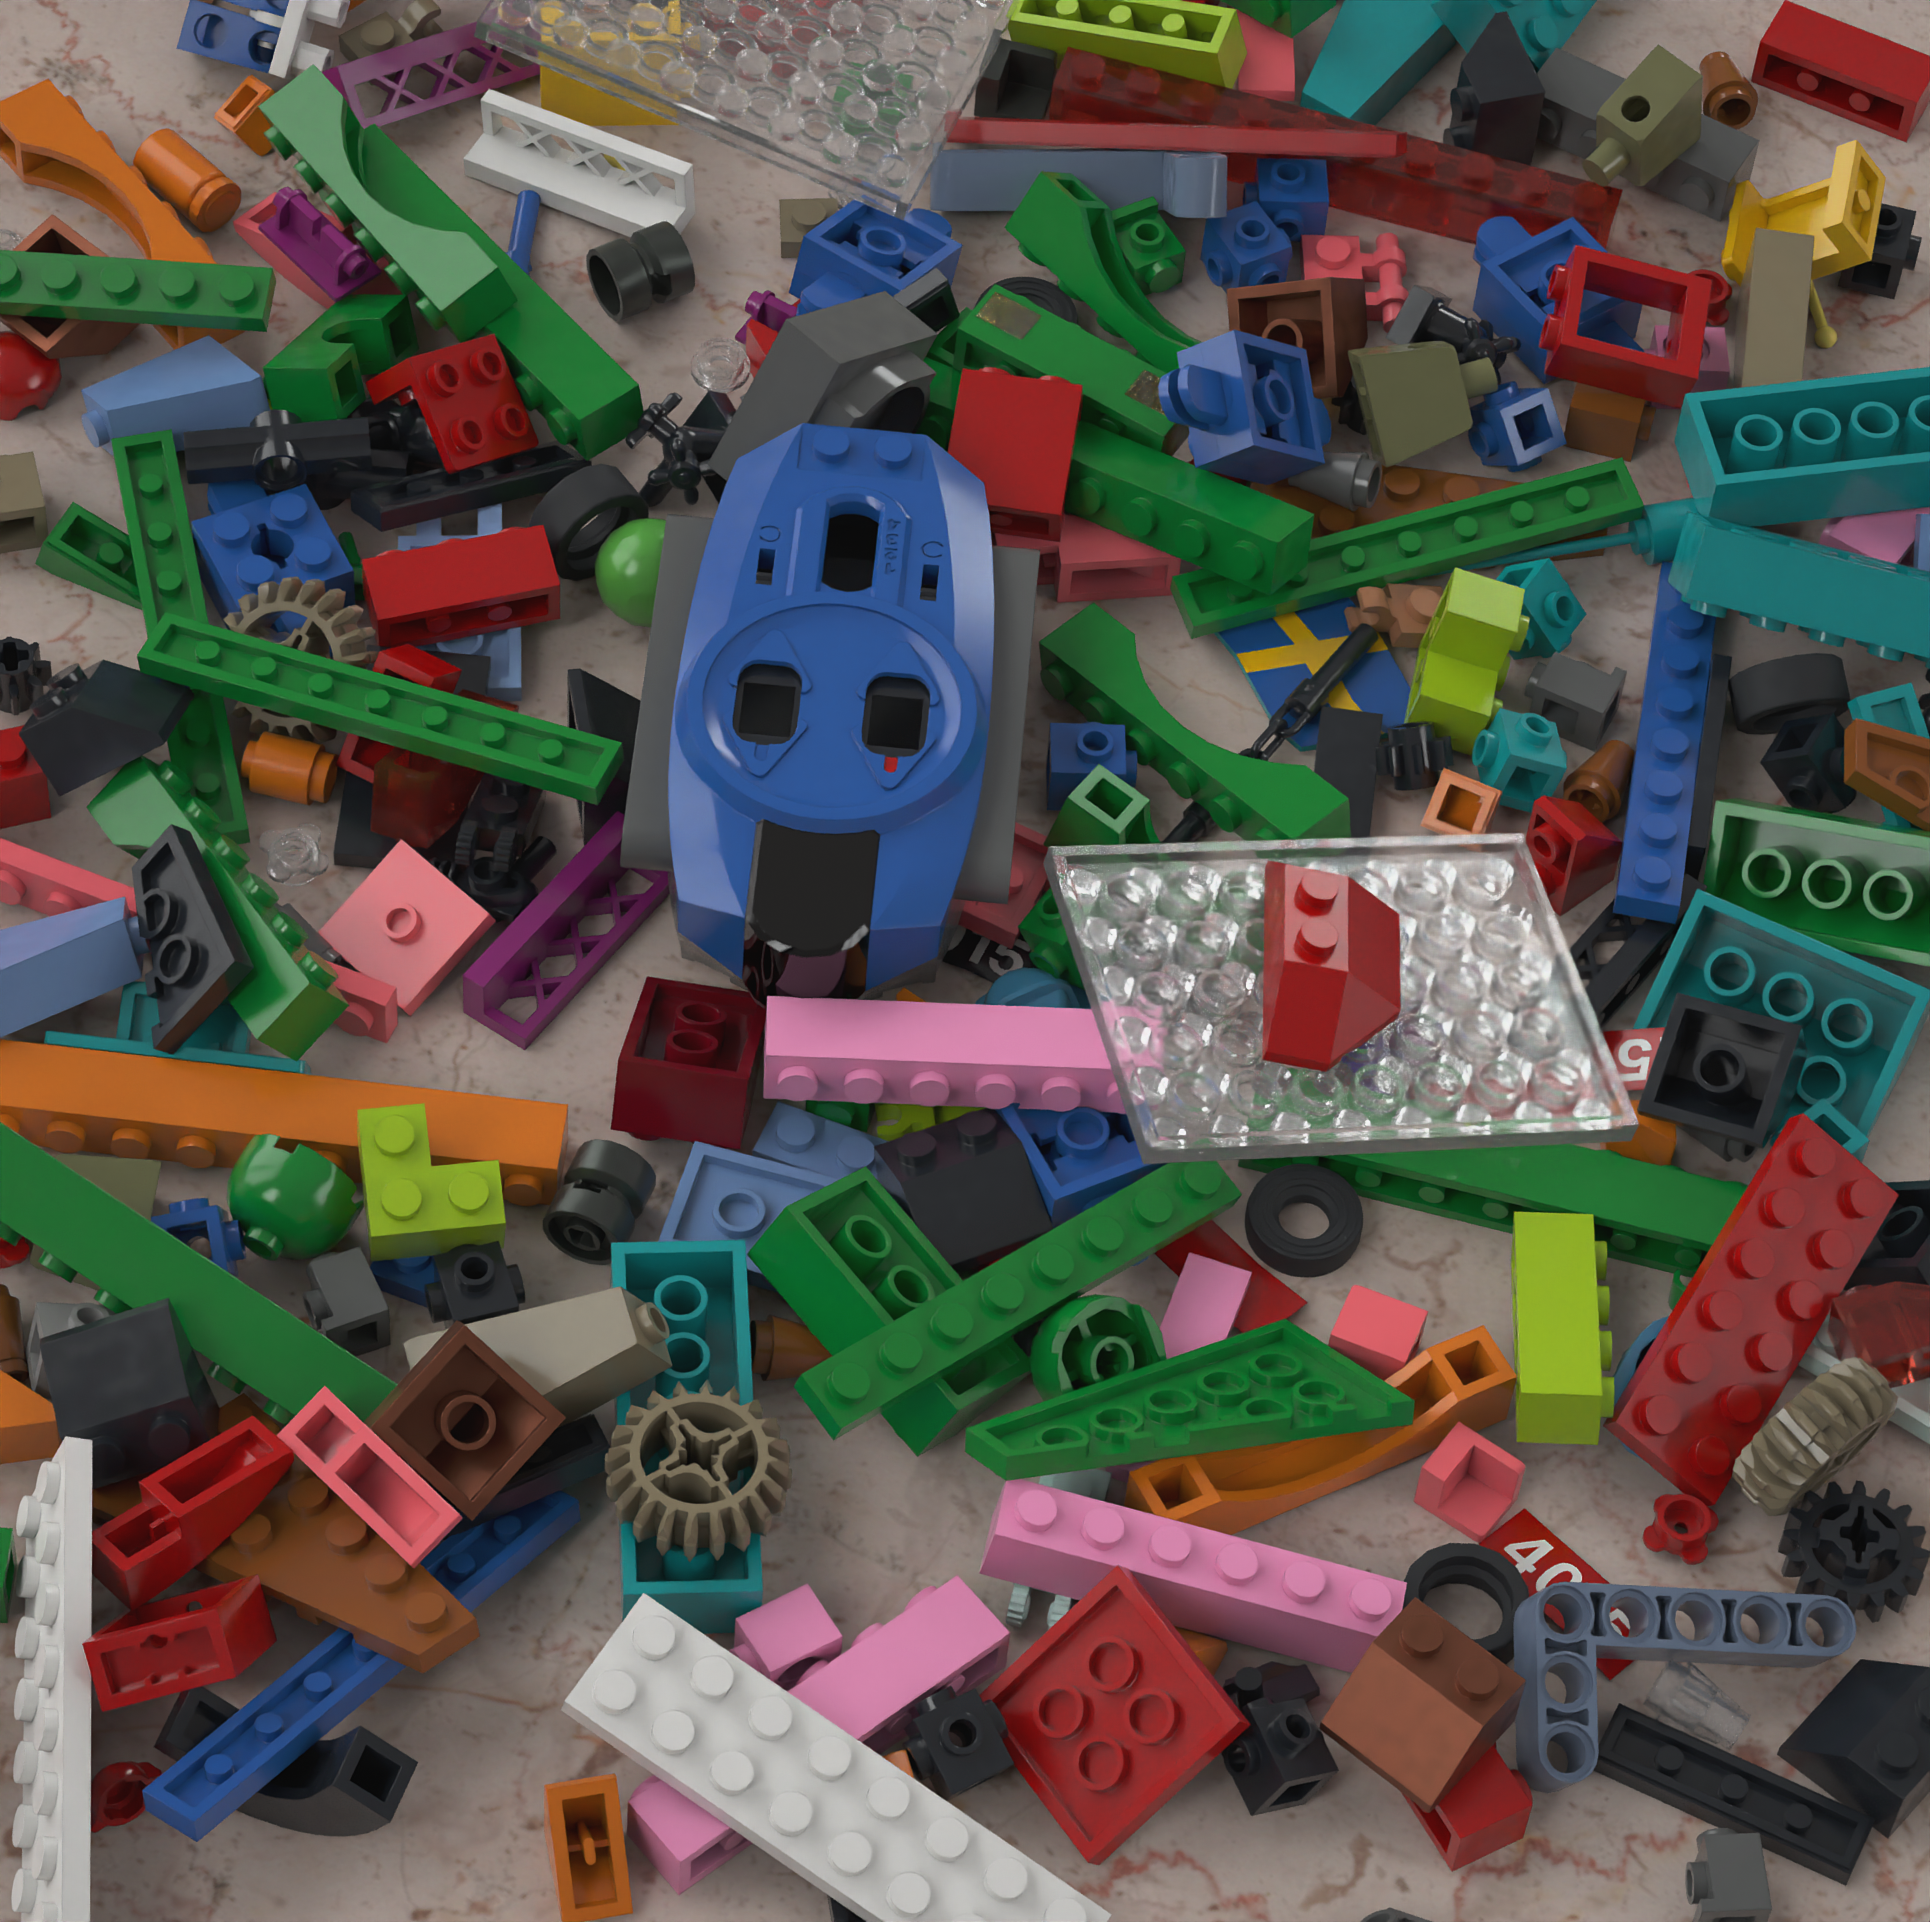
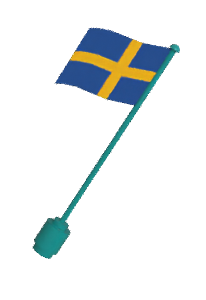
(1293, 646)

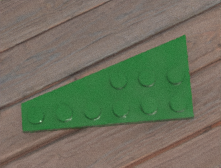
(1216, 1398)

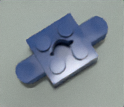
(870, 253)
(1516, 282)
(1247, 407)
(263, 540)
(1077, 1156)

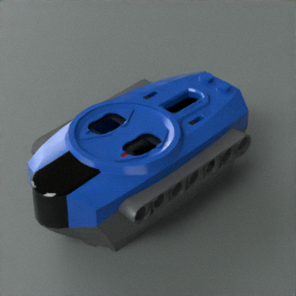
(832, 715)

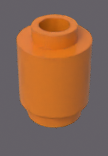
(289, 769)

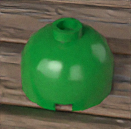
(290, 1201)
(1091, 1343)

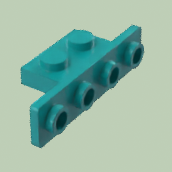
(218, 1040)

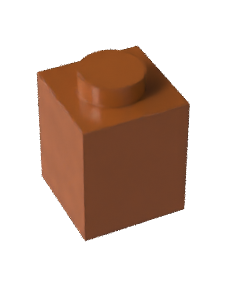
(1607, 422)

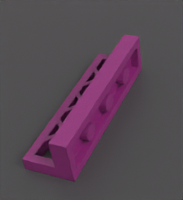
(423, 54)
(542, 933)

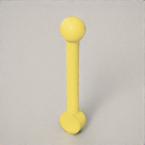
(1825, 335)

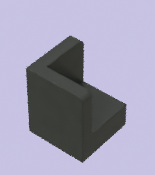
(1016, 82)

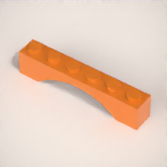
(57, 149)
(1242, 1487)

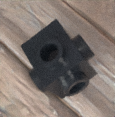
(1892, 252)
(1809, 764)
(473, 1285)
(1279, 1756)
(947, 1765)

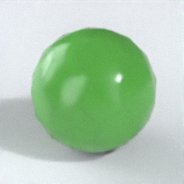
(630, 569)

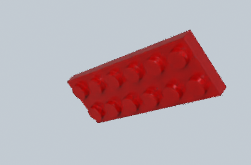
(1751, 1310)

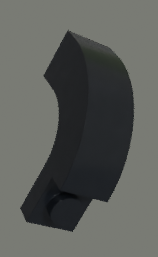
(328, 1791)

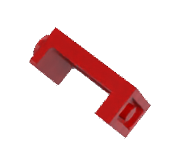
(1020, 444)

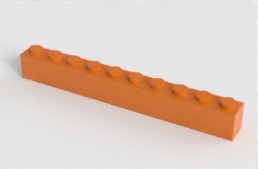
(212, 1111)

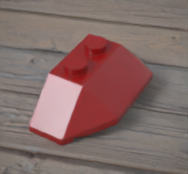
(1325, 966)

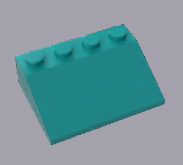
(1852, 1013)

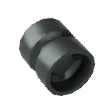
(634, 273)
(599, 1201)

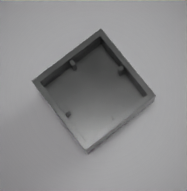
(836, 368)

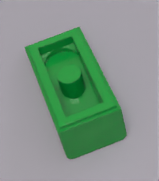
(91, 555)

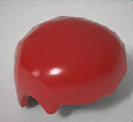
(25, 376)

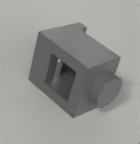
(1575, 698)
(347, 1302)
(1728, 1878)

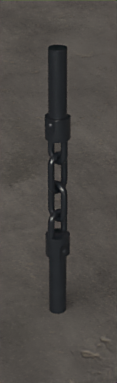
(1302, 705)

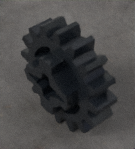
(1882, 1544)

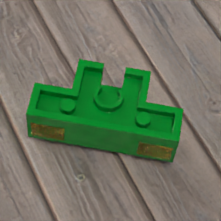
(1034, 343)

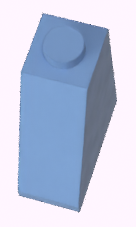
(180, 391)
(67, 961)

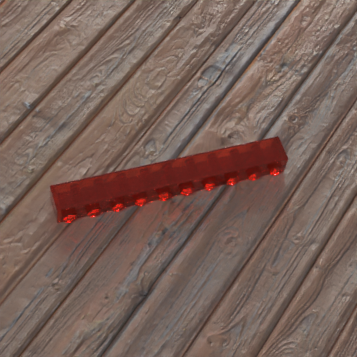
(1426, 189)

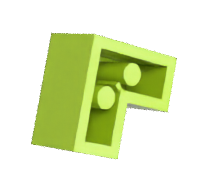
(1466, 657)
(421, 1206)

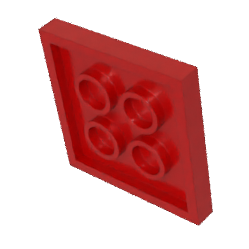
(1111, 1715)

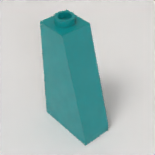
(1375, 57)

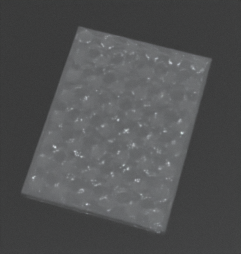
(813, 86)
(1487, 1034)

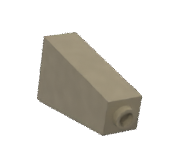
(1773, 309)
(575, 1348)

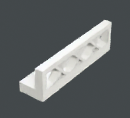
(580, 180)

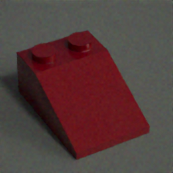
(689, 1064)

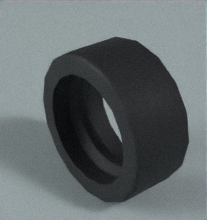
(572, 503)
(1788, 690)
(1478, 1568)

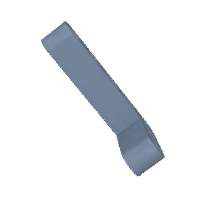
(998, 179)
(1650, 1638)

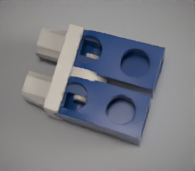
(268, 39)

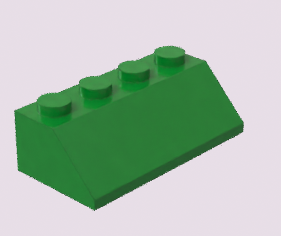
(1825, 876)
(858, 1263)

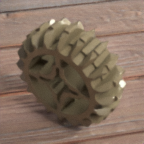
(325, 626)
(1814, 1436)
(689, 1494)

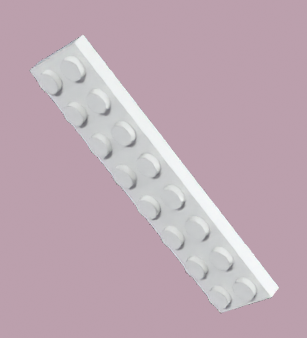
(55, 1691)
(804, 1784)

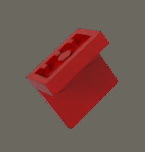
(464, 400)

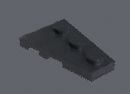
(190, 937)

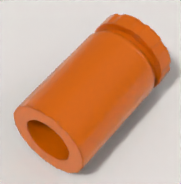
(187, 180)

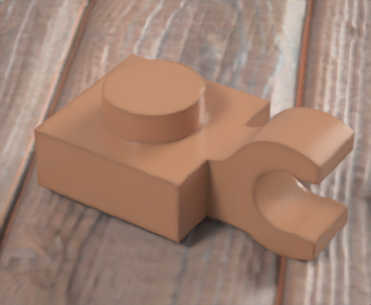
(1396, 609)

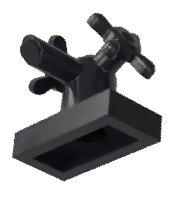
(1429, 319)
(685, 447)

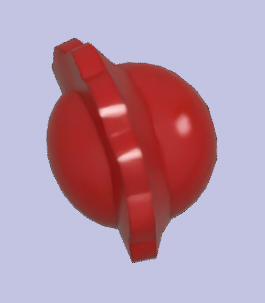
(119, 1794)

